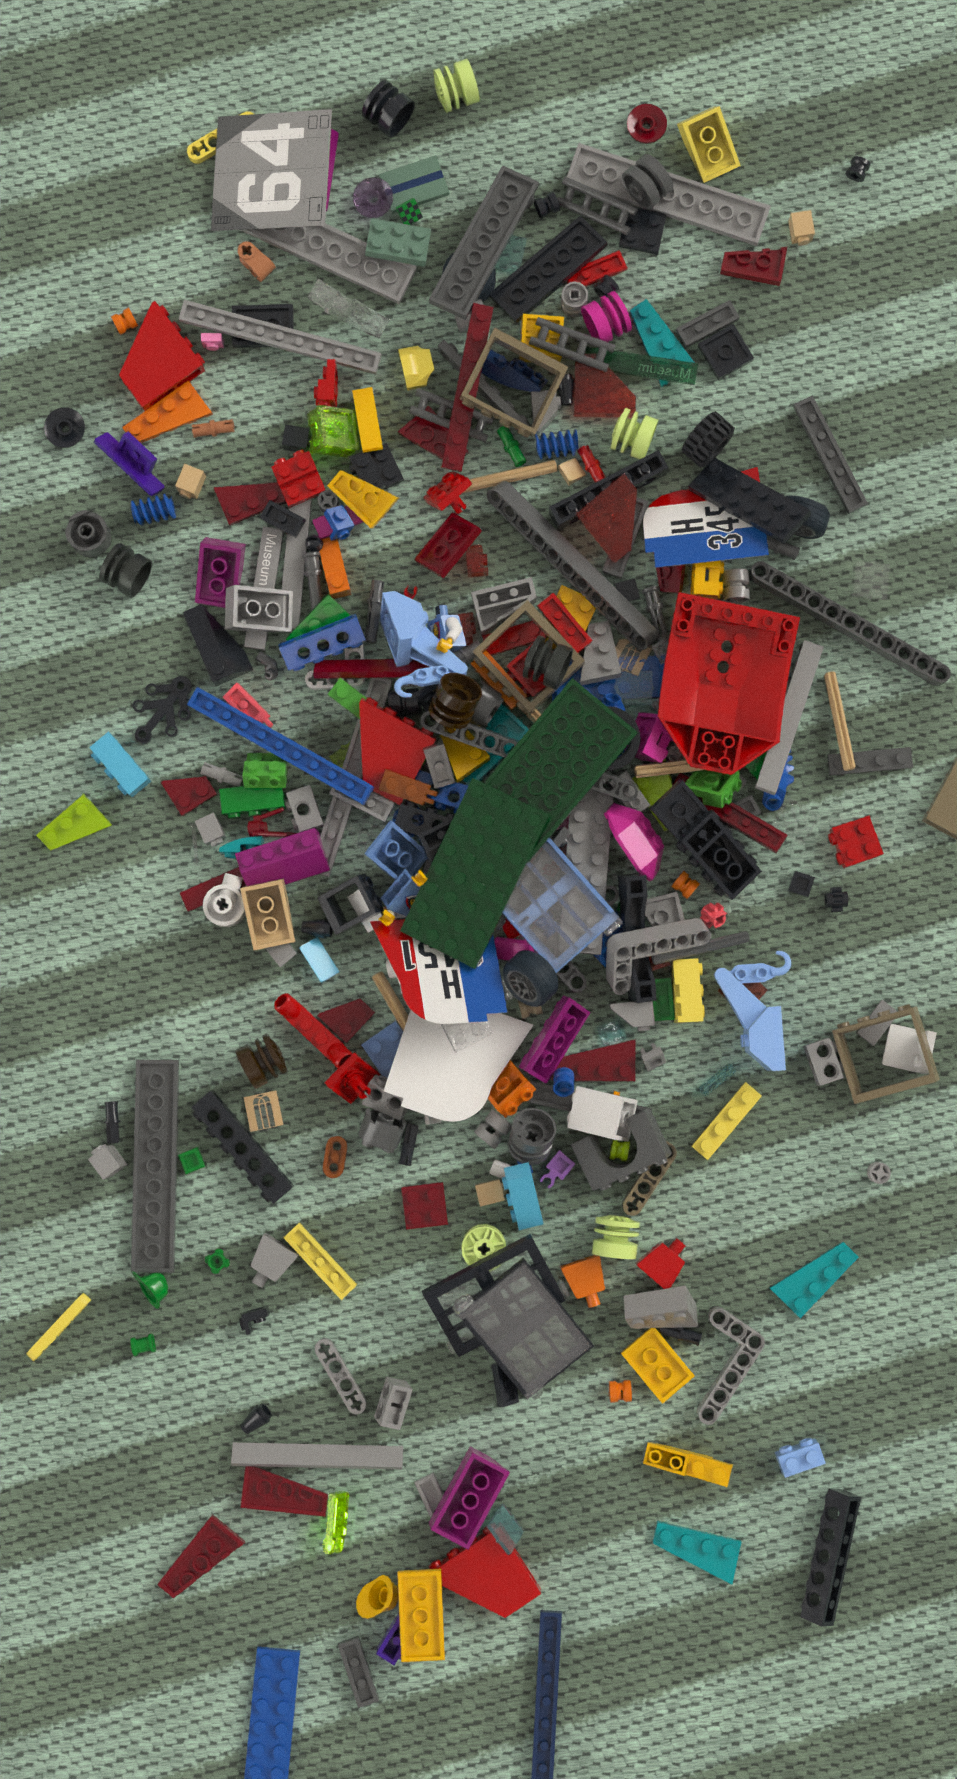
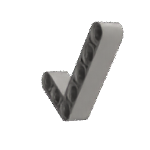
(648, 942)
(731, 1365)

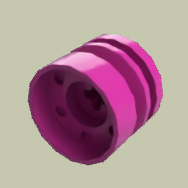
(607, 318)

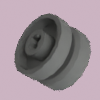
(647, 181)

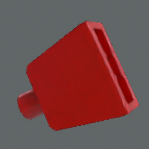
(663, 1263)

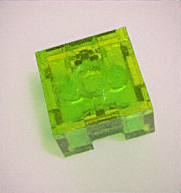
(333, 431)

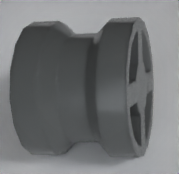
(327, 498)

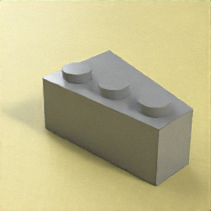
(500, 602)
(661, 1309)

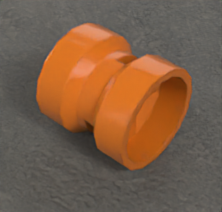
(124, 321)
(685, 884)
(615, 1391)

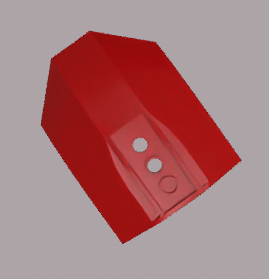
(733, 715)

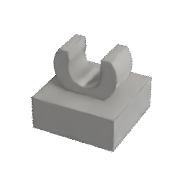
(653, 1058)

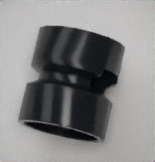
(405, 705)

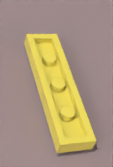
(726, 1121)
(320, 1261)

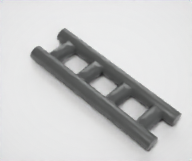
(608, 200)
(577, 356)
(439, 419)

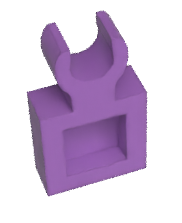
(558, 1166)

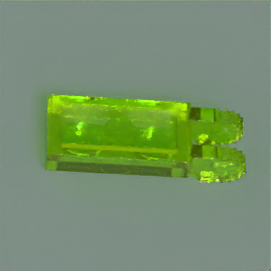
(336, 1522)

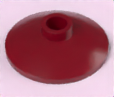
(650, 115)

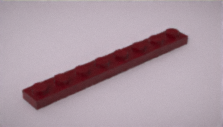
(462, 415)

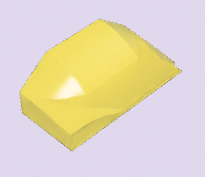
(416, 366)

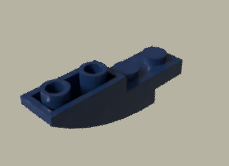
(512, 374)

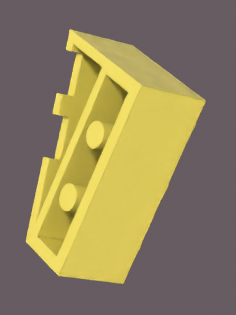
(687, 990)

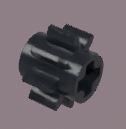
(836, 899)

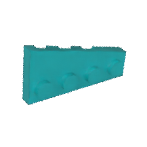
(656, 335)
(503, 723)
(809, 1283)
(705, 1550)

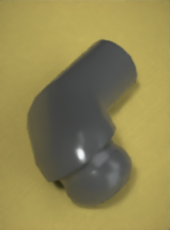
(270, 664)

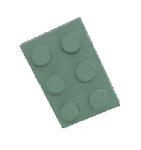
(398, 242)

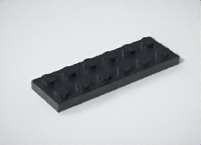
(548, 269)
(749, 500)

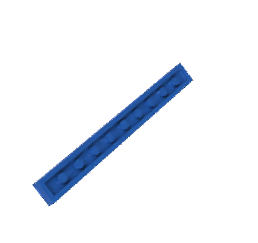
(280, 746)

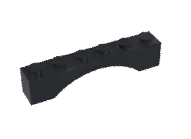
(632, 906)

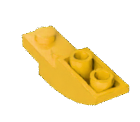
(687, 1463)

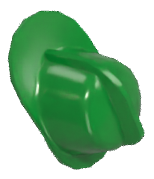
(154, 1287)

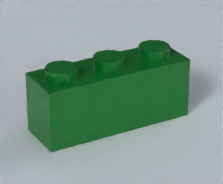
(250, 800)

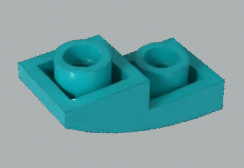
(237, 846)

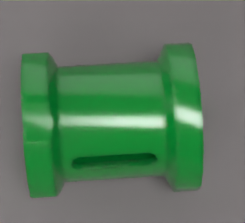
(143, 1344)

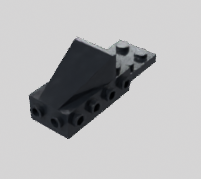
(706, 841)

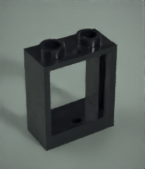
(334, 913)

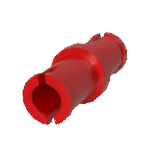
(591, 464)

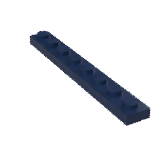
(546, 1694)

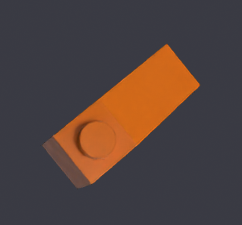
(334, 569)

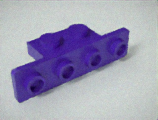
(132, 459)

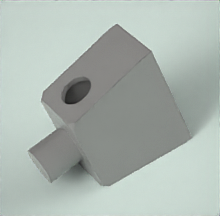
(271, 1260)

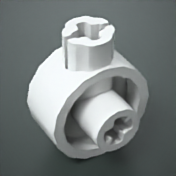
(228, 893)

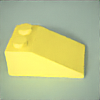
(709, 143)

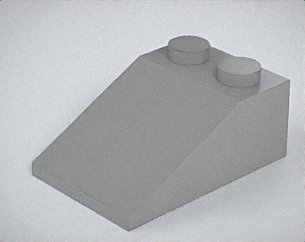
(258, 609)

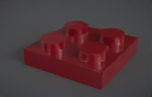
(424, 1205)

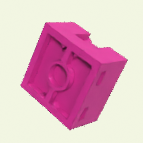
(653, 738)

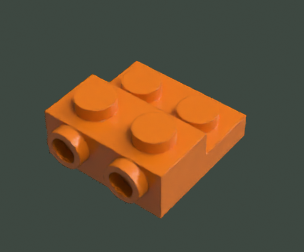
(510, 1090)

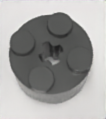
(77, 530)
(490, 700)
(381, 1130)

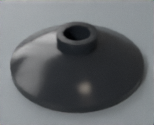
(63, 418)

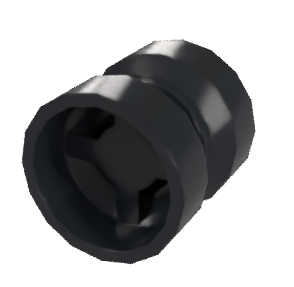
(546, 205)

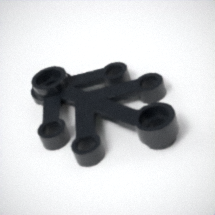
(164, 706)

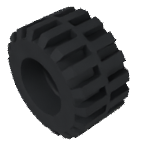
(708, 439)

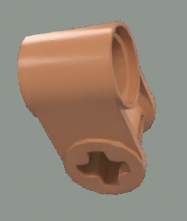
(257, 262)

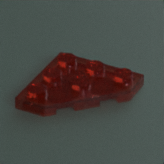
(600, 393)
(611, 517)

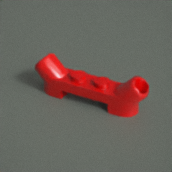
(312, 1029)

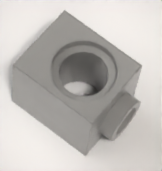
(210, 830)

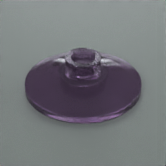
(373, 188)

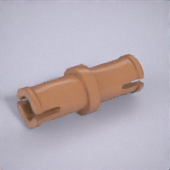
(213, 428)

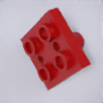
(448, 492)
(352, 1079)

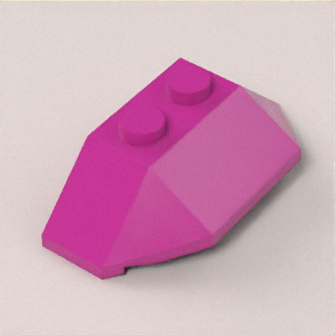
(636, 838)

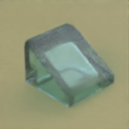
(611, 1032)

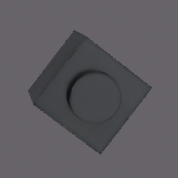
(296, 438)

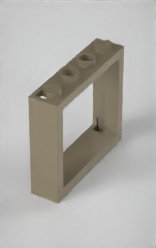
(528, 353)
(495, 675)
(847, 1062)

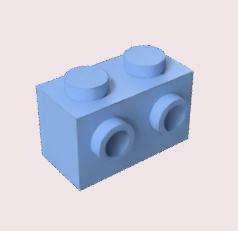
(799, 1457)

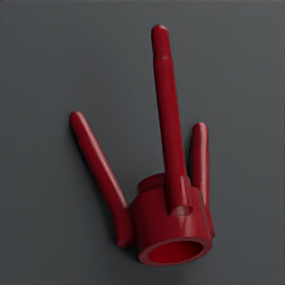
(259, 828)

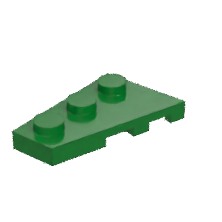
(324, 613)

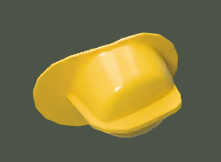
(377, 1597)

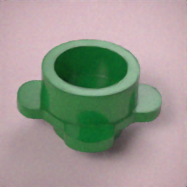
(216, 1267)

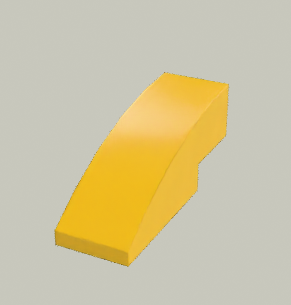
(367, 419)

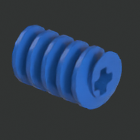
(557, 444)
(153, 510)

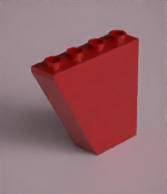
(159, 359)
(390, 745)
(488, 1575)

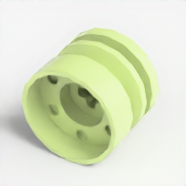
(456, 85)
(634, 433)
(476, 1236)
(615, 1237)

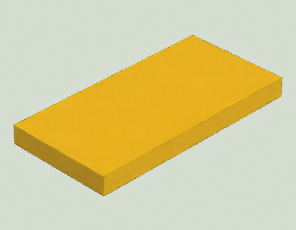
(421, 1615)

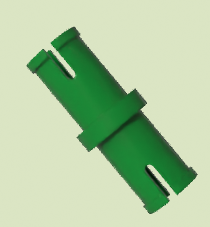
(511, 446)

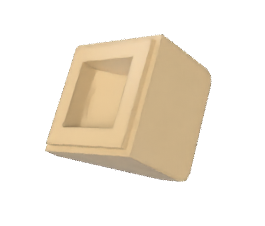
(571, 471)

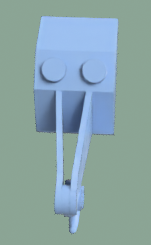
(410, 639)
(761, 1024)

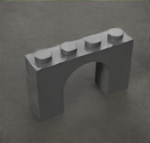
(650, 1149)

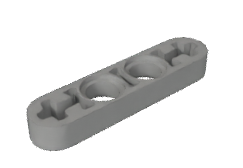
(343, 1374)

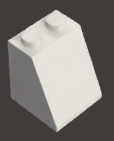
(601, 1113)

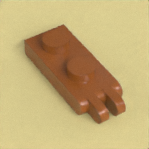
(406, 788)

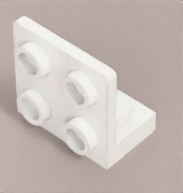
(904, 1049)

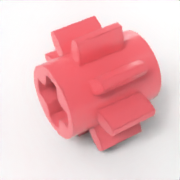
(713, 915)

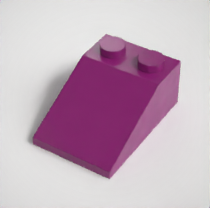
(218, 568)

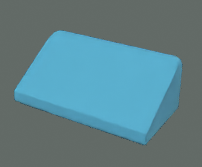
(319, 959)

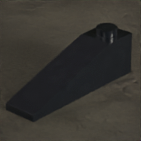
(218, 649)

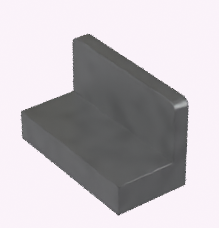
(439, 764)

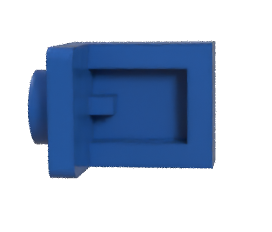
(339, 521)

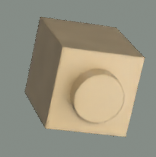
(801, 227)
(190, 482)
(490, 1192)

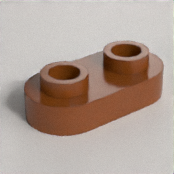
(335, 1156)

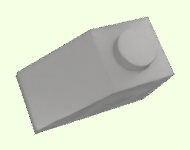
(536, 401)
(281, 953)
(635, 1014)

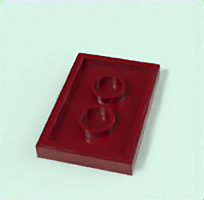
(448, 545)

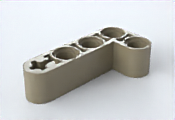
(652, 1181)

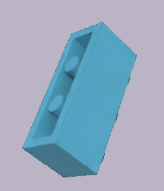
(119, 765)
(522, 1196)

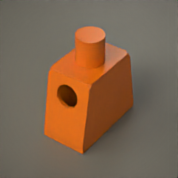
(585, 1278)

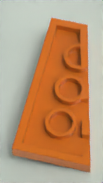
(168, 414)

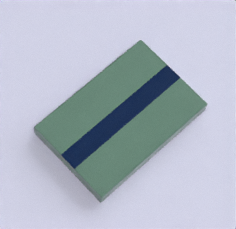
(417, 180)

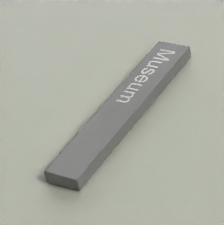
(265, 576)

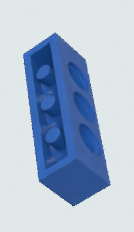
(290, 648)
(441, 800)

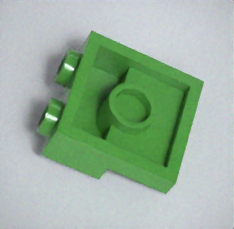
(264, 771)
(714, 787)

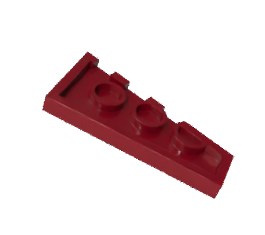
(603, 1064)
(276, 1493)
(207, 1549)

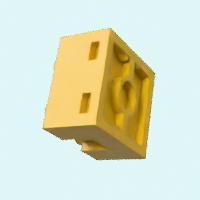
(529, 329)
(706, 578)

